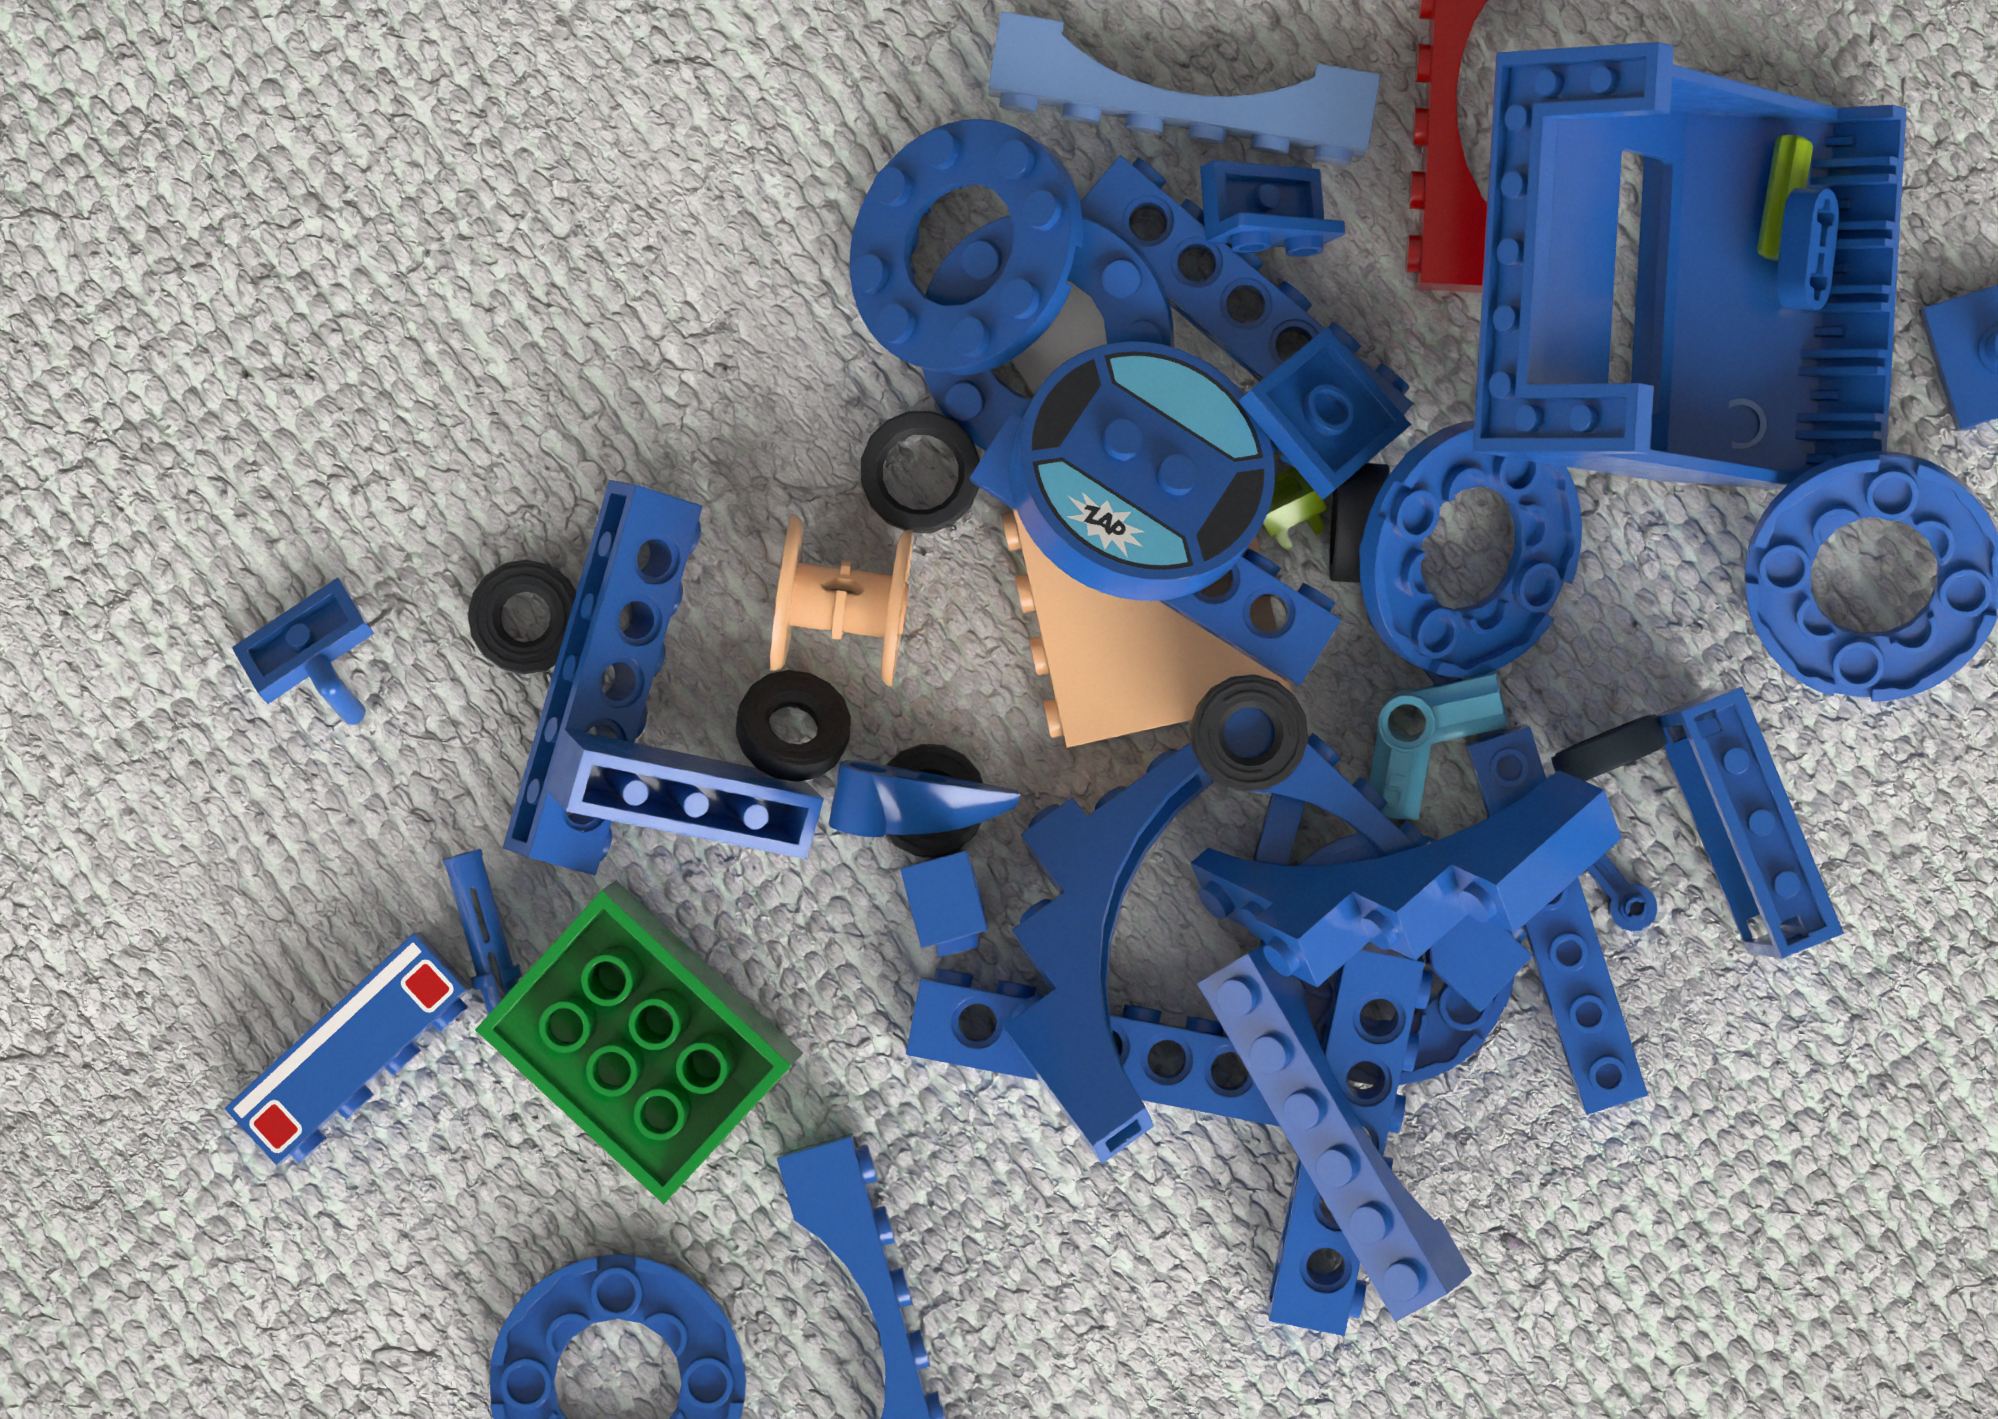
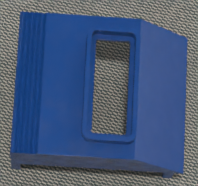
(1703, 293)

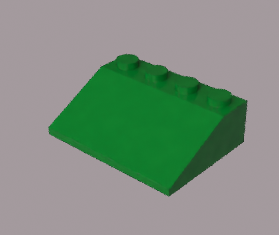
(638, 1041)

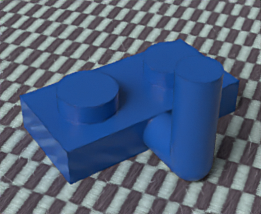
(304, 645)

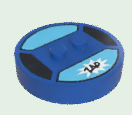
(1141, 471)

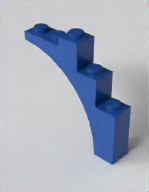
(1411, 899)
(1069, 940)

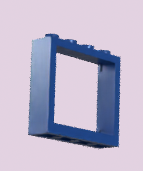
(1748, 824)

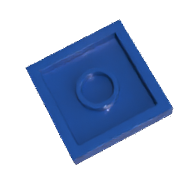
(1966, 354)
(1324, 413)

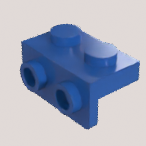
(1266, 208)

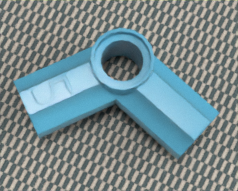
(1450, 712)

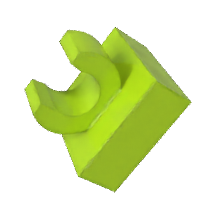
(1292, 504)

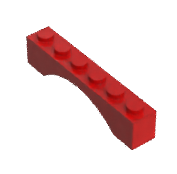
(1452, 210)

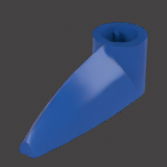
(903, 801)

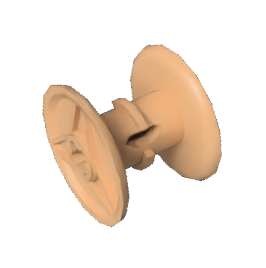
(840, 600)

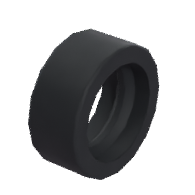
(886, 438)
(1349, 517)

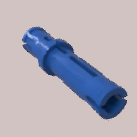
(469, 871)

